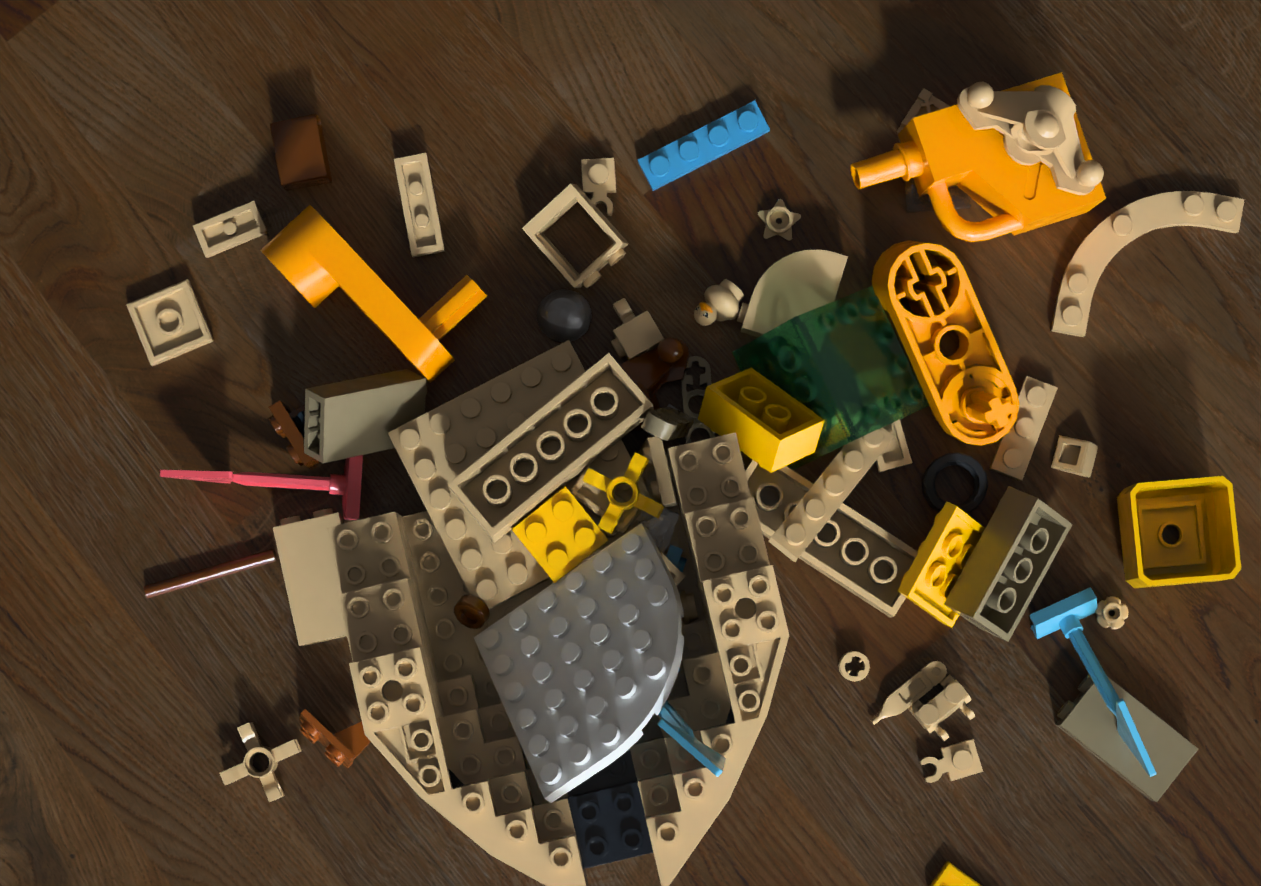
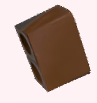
(300, 152)

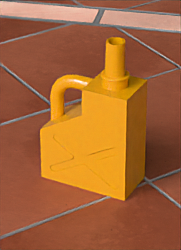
(946, 152)

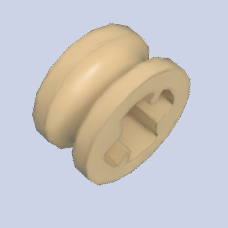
(847, 658)

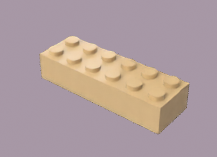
(551, 447)
(846, 548)

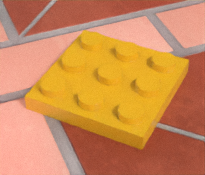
(941, 562)

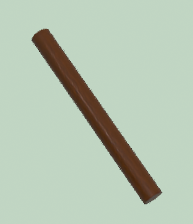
(210, 573)

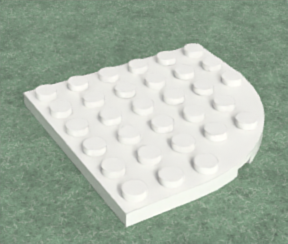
(588, 661)

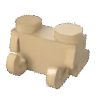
(942, 706)

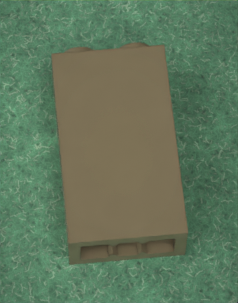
(358, 413)
(1095, 729)

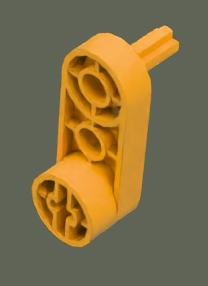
(320, 260)
(941, 306)

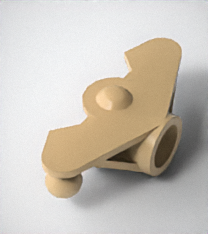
(1035, 129)

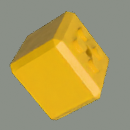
(1206, 526)

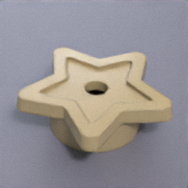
(778, 211)

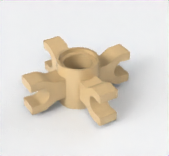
(253, 745)

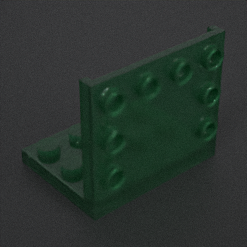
(841, 367)

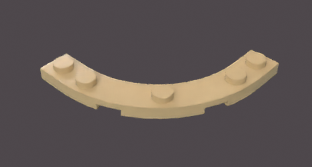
(1121, 228)

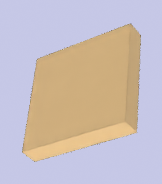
(170, 322)

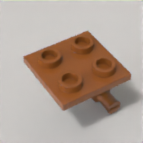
(339, 747)

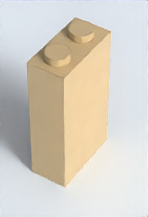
(311, 576)

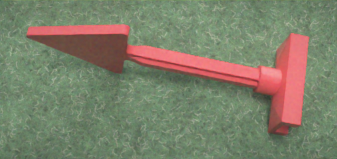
(346, 485)

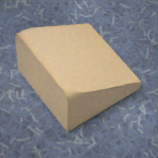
(1074, 456)

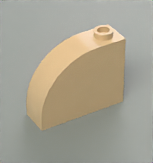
(792, 288)

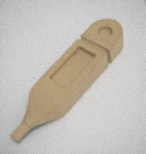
(912, 690)

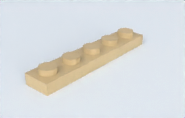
(829, 493)

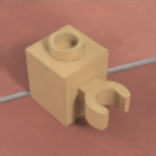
(636, 334)

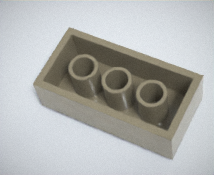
(1008, 563)

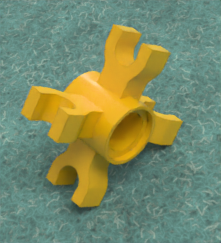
(631, 477)

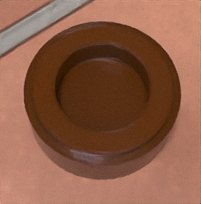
(471, 611)

